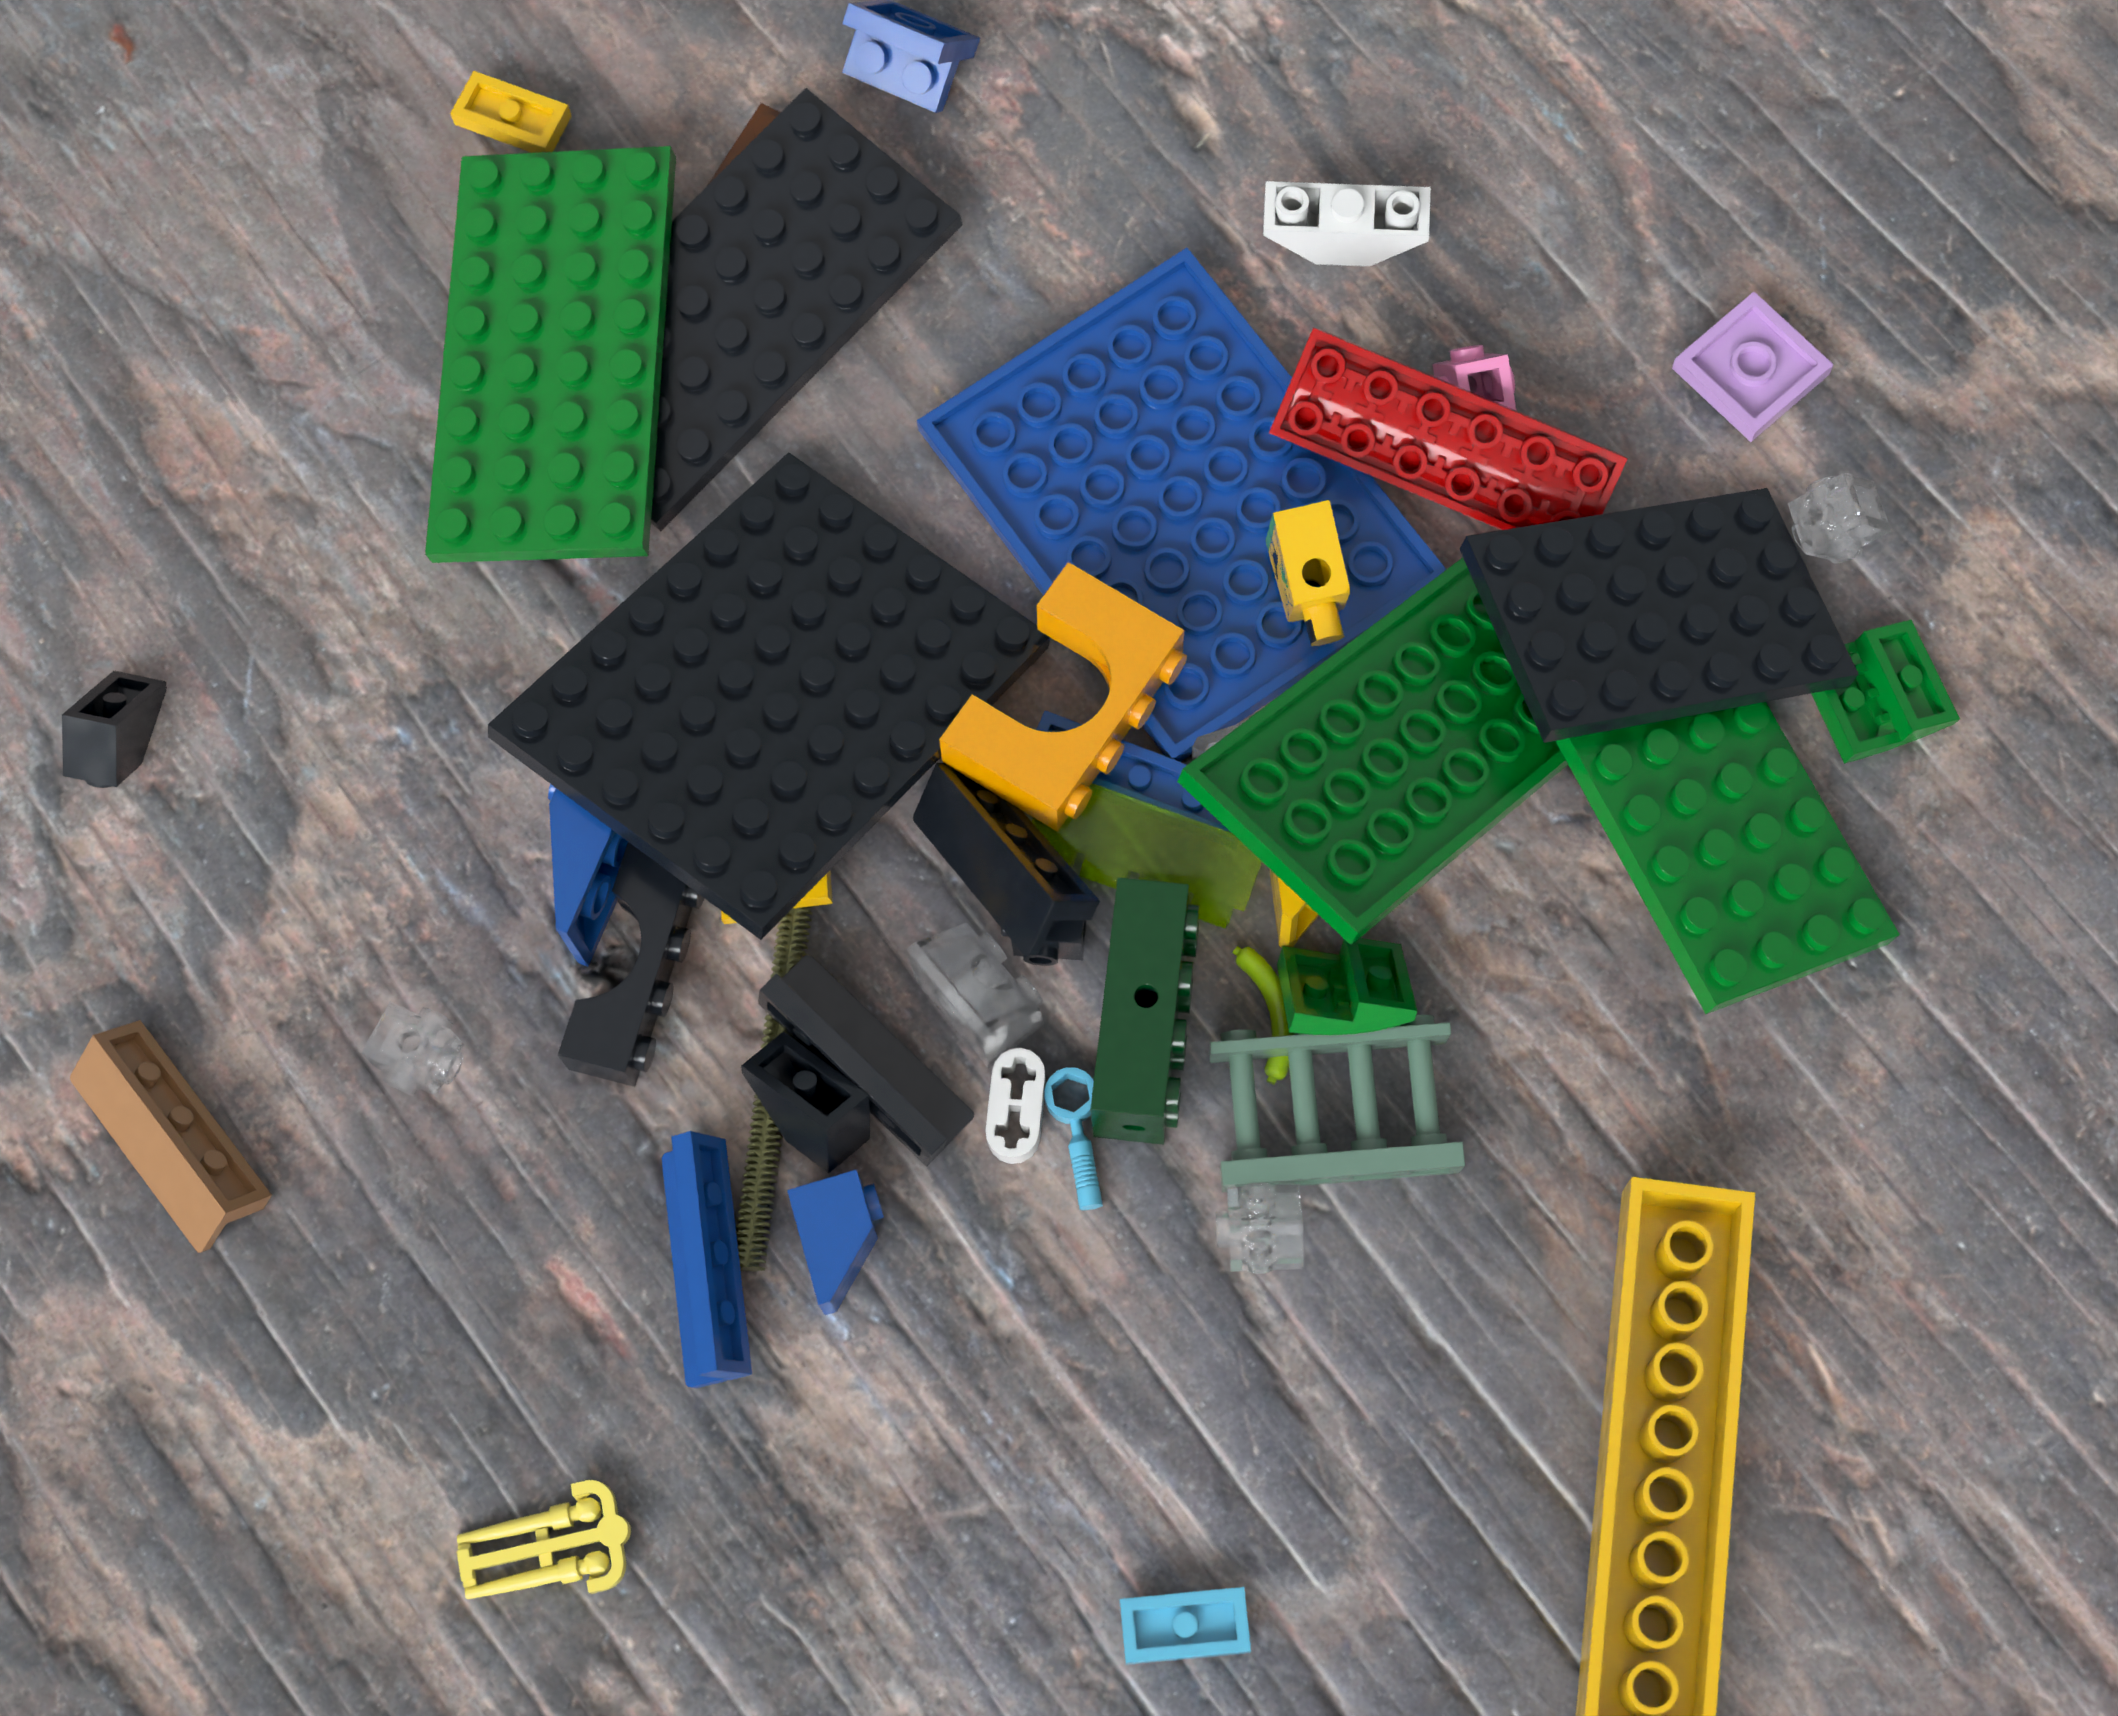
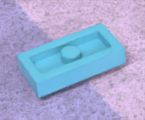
(1185, 1625)

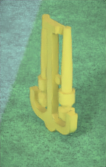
(610, 1531)

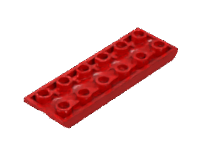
(1440, 439)

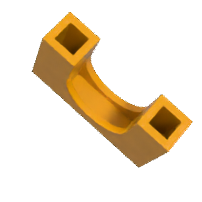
(1053, 770)

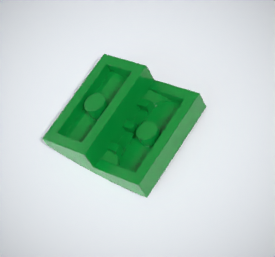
(1892, 697)
(1348, 991)

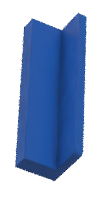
(705, 1260)

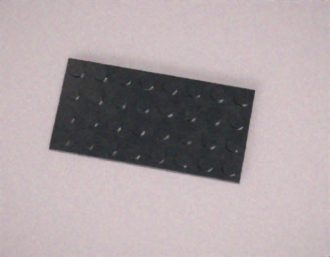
(775, 280)

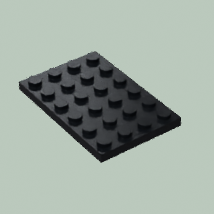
(1656, 613)

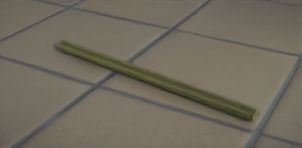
(764, 1129)

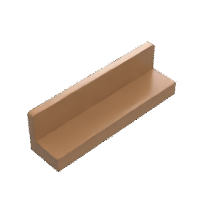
(167, 1133)

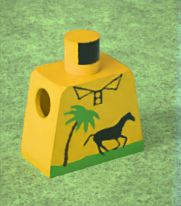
(1303, 549)

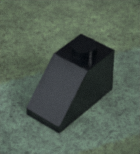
(111, 729)
(809, 1101)

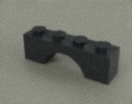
(613, 1031)

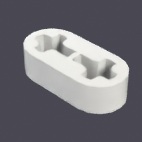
(1002, 1104)

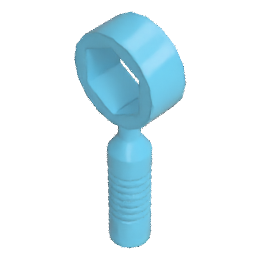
(1080, 1146)

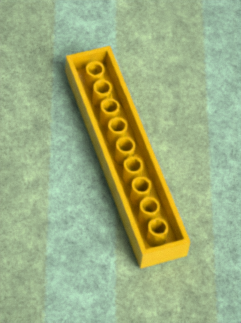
(1667, 1452)

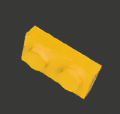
(510, 114)

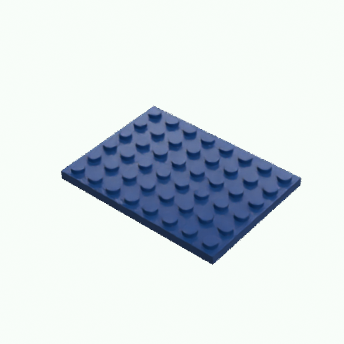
(1154, 469)

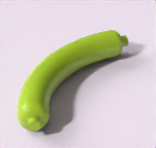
(1269, 984)

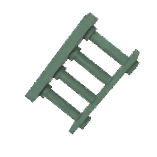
(1369, 1153)

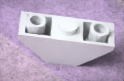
(1346, 220)

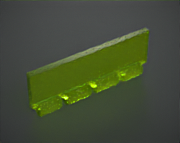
(1160, 845)

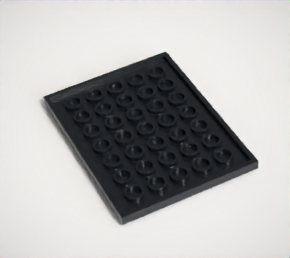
(768, 692)

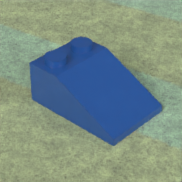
(584, 872)

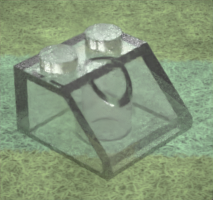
(976, 991)

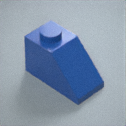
(835, 1232)

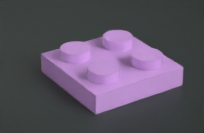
(1752, 366)

